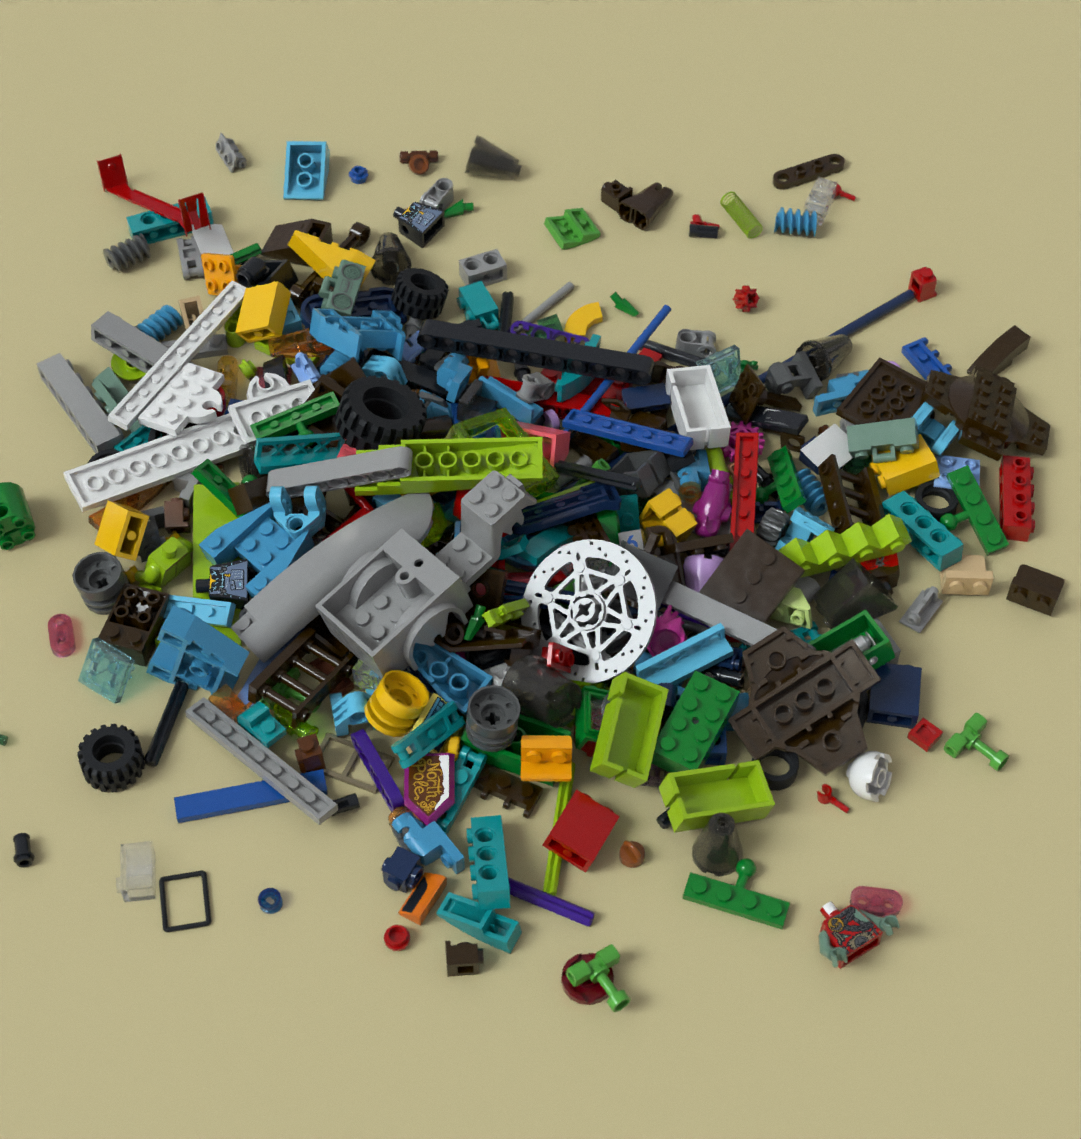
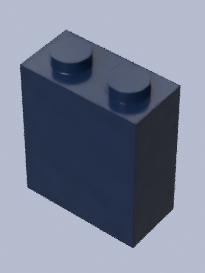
(896, 697)

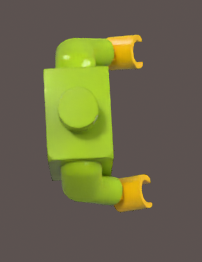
(164, 562)

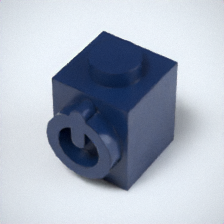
(402, 870)

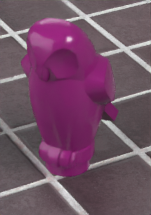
(714, 504)

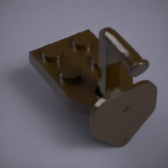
(672, 549)

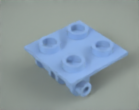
(949, 464)

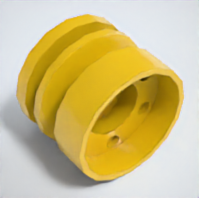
(396, 703)

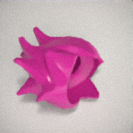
(667, 632)

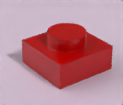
(925, 734)

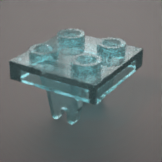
(724, 366)
(106, 670)

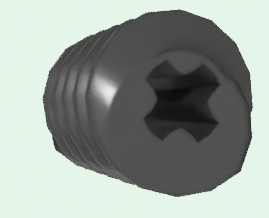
(127, 251)

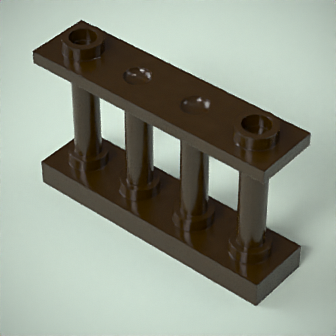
(864, 492)
(291, 658)

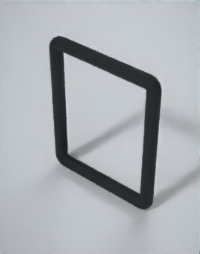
(163, 901)

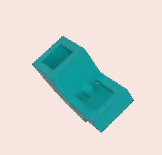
(261, 724)

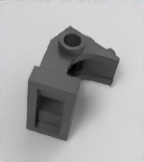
(781, 381)
(151, 537)

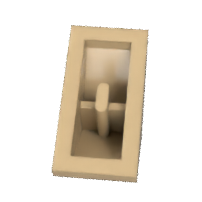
(190, 310)

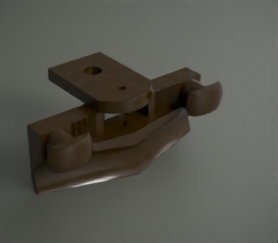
(508, 635)

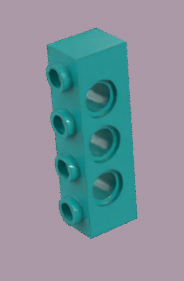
(157, 227)
(927, 534)
(489, 863)

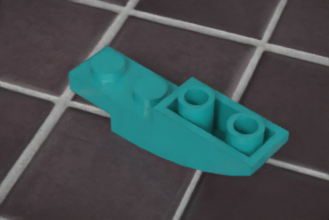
(571, 383)

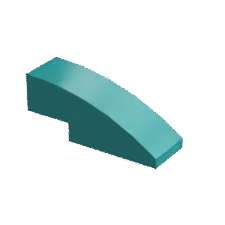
(483, 924)

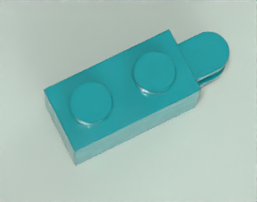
(479, 305)

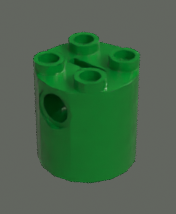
(15, 516)

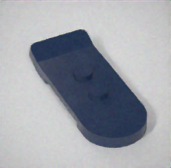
(367, 300)
(568, 507)

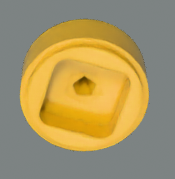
(453, 746)

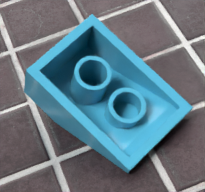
(306, 170)

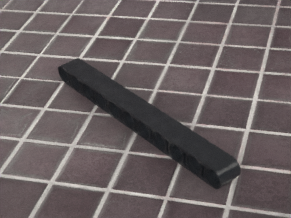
(536, 352)

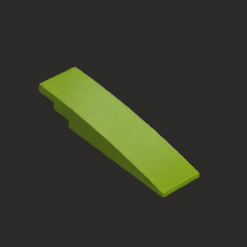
(461, 464)
(209, 515)

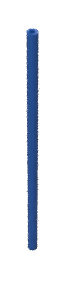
(633, 349)

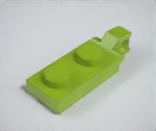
(505, 613)

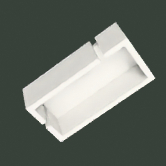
(698, 406)

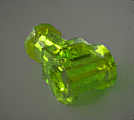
(284, 717)

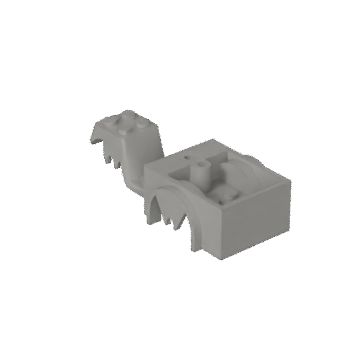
(405, 592)

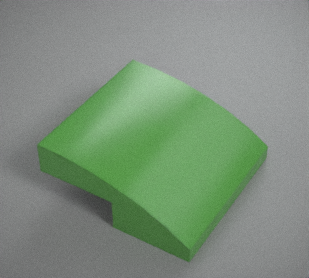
(572, 228)

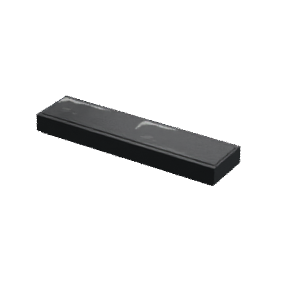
(771, 419)

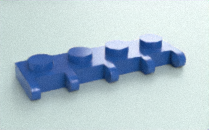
(923, 358)

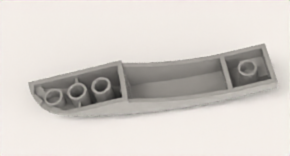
(291, 597)

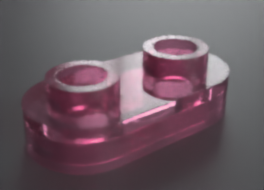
(61, 633)
(875, 900)

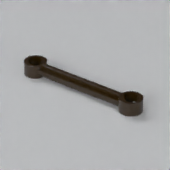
(358, 234)

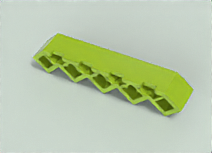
(858, 542)

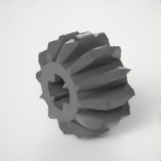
(773, 526)

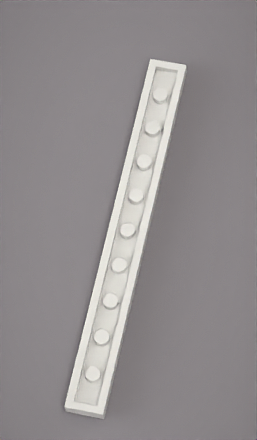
(177, 355)

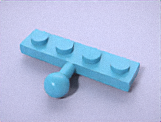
(211, 611)

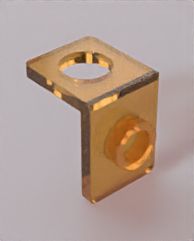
(228, 702)

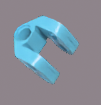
(386, 367)
(934, 433)
(282, 507)
(803, 527)
(349, 710)

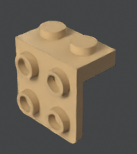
(967, 577)

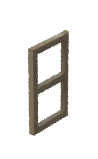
(344, 776)

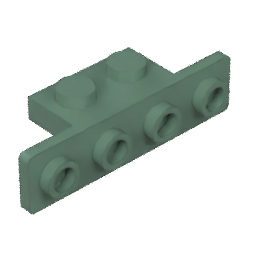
(111, 391)

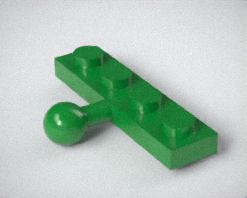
(297, 418)
(785, 481)
(218, 482)
(975, 510)
(736, 898)

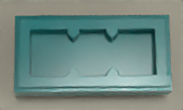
(629, 513)

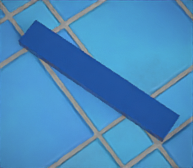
(628, 432)
(236, 798)

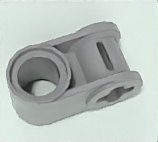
(439, 195)
(695, 342)
(535, 388)

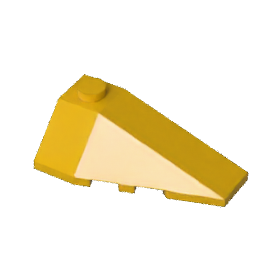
(324, 256)

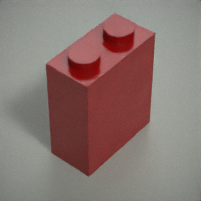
(581, 830)

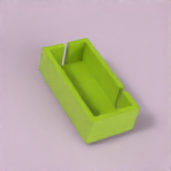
(629, 730)
(706, 791)

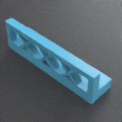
(683, 659)

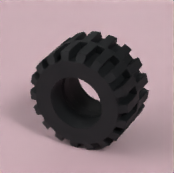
(419, 293)
(105, 742)

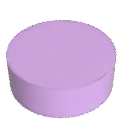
(551, 419)

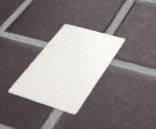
(212, 240)
(829, 442)

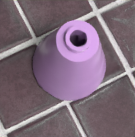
(699, 569)

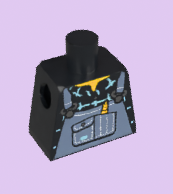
(419, 222)
(227, 583)

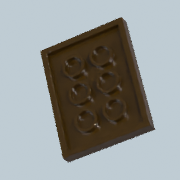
(883, 395)
(753, 578)

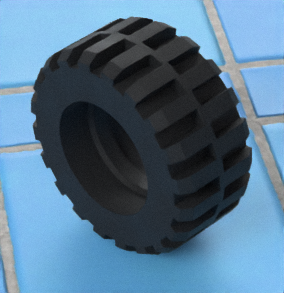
(369, 400)

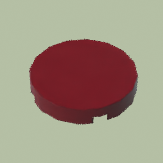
(587, 992)

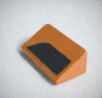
(423, 897)

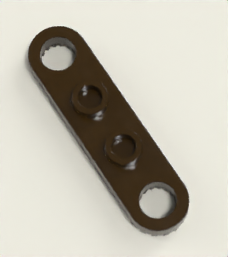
(808, 171)

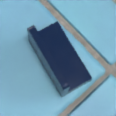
(646, 398)

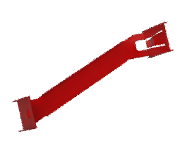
(115, 181)

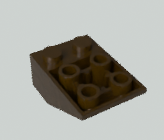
(277, 243)
(135, 622)

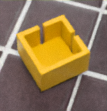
(667, 511)

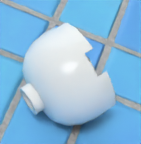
(870, 775)

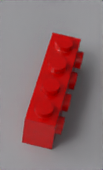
(1015, 498)

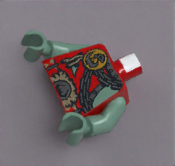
(851, 933)

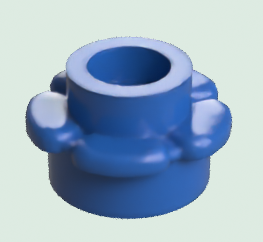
(358, 174)

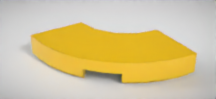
(583, 319)

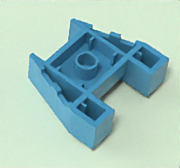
(354, 334)
(260, 542)
(195, 653)

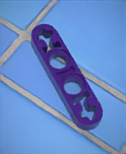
(551, 333)
(377, 770)

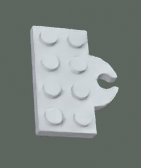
(185, 400)
(266, 402)

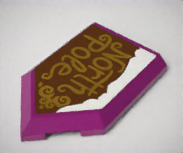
(430, 786)

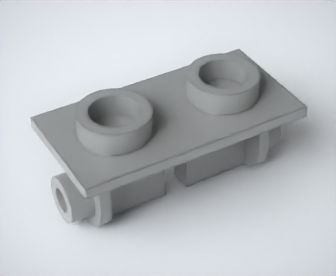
(229, 153)
(922, 609)

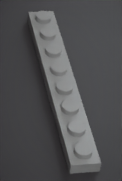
(262, 761)

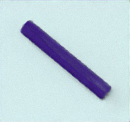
(550, 902)

